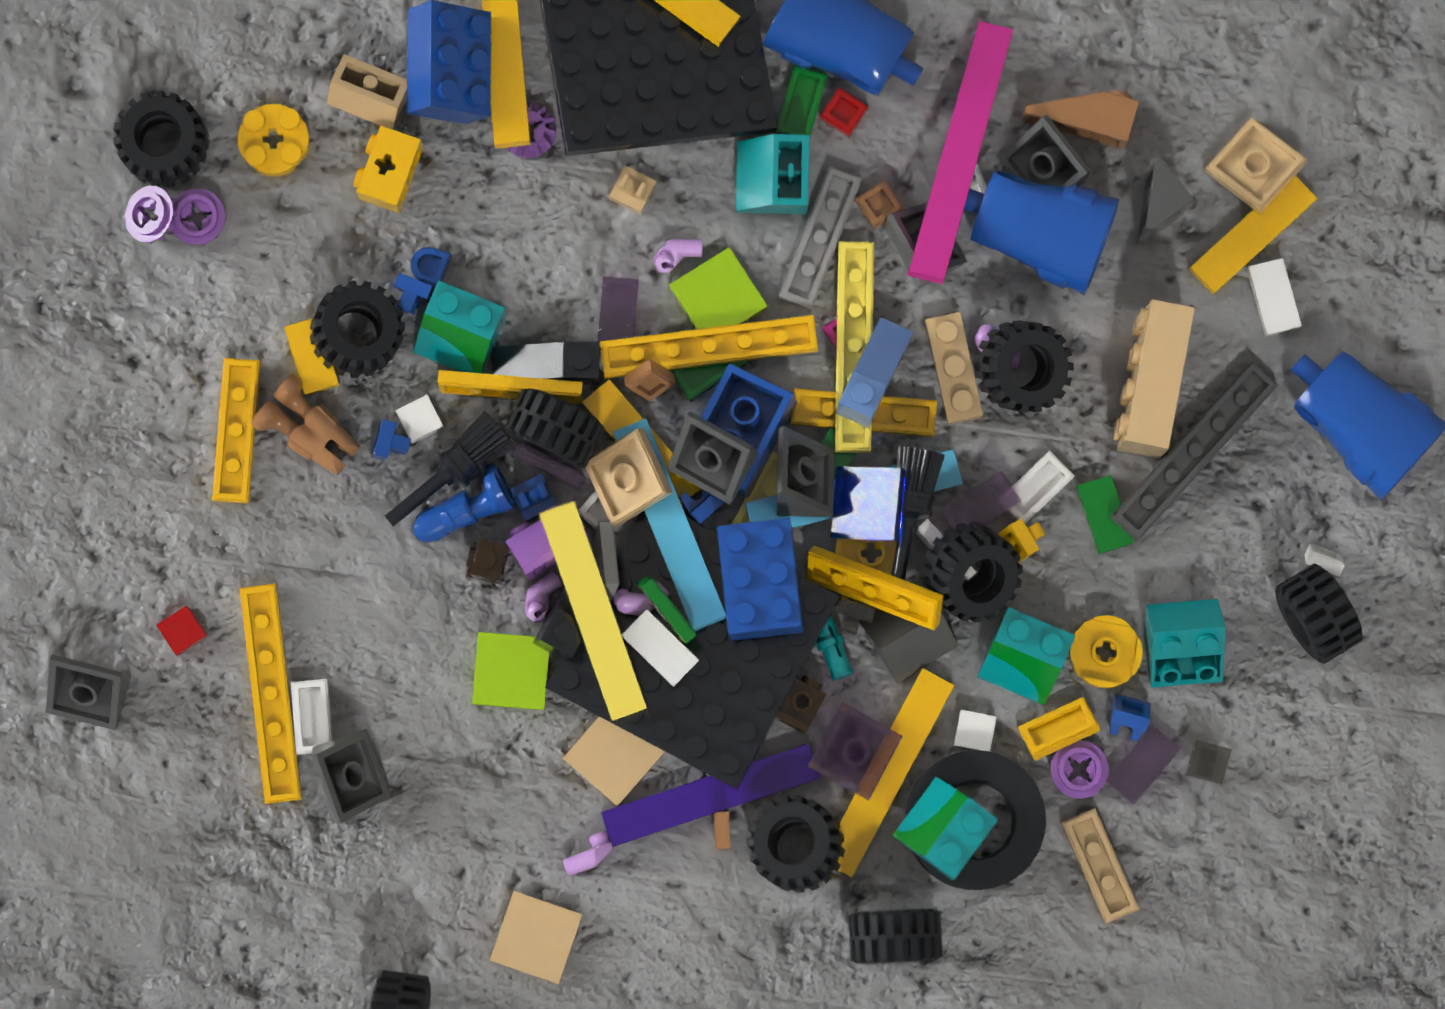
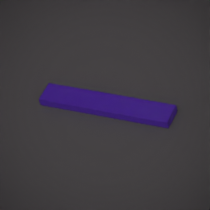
(707, 797)

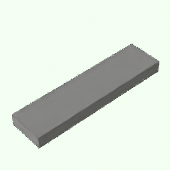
(820, 238)

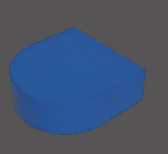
(430, 265)

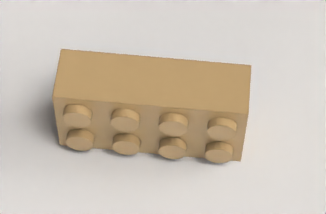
(1155, 378)

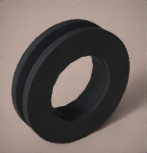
(1025, 807)

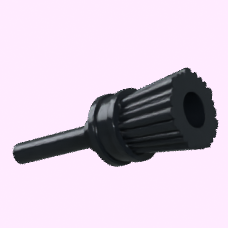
(459, 463)
(921, 478)

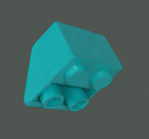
(773, 174)
(1185, 642)

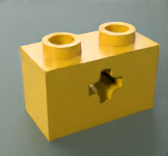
(388, 189)

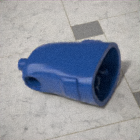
(844, 40)
(1044, 226)
(1366, 420)

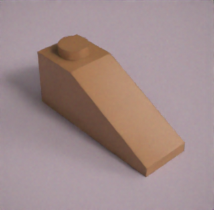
(1094, 116)

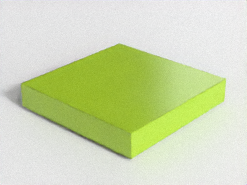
(718, 293)
(510, 672)

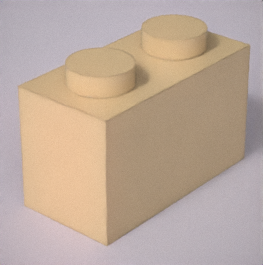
(367, 92)

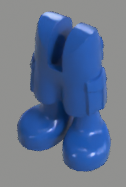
(463, 510)

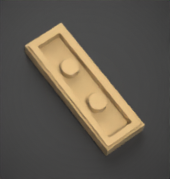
(1100, 866)

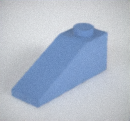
(874, 372)

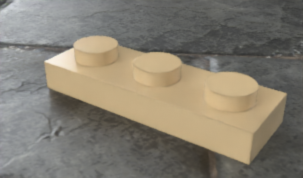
(953, 368)

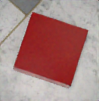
(844, 112)
(182, 630)

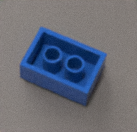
(449, 62)
(751, 412)
(760, 579)

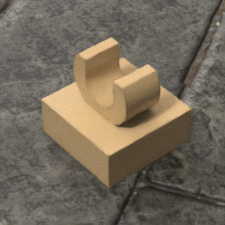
(632, 190)

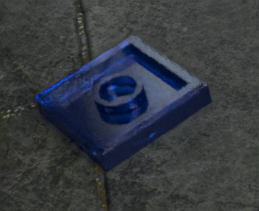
(868, 503)

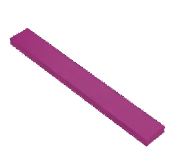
(960, 153)

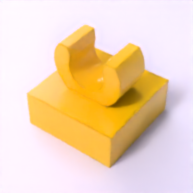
(1023, 538)

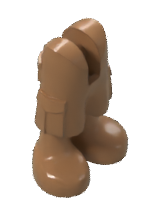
(315, 432)

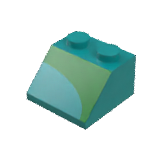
(459, 329)
(1026, 656)
(945, 828)

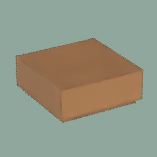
(878, 204)
(649, 380)
(722, 831)

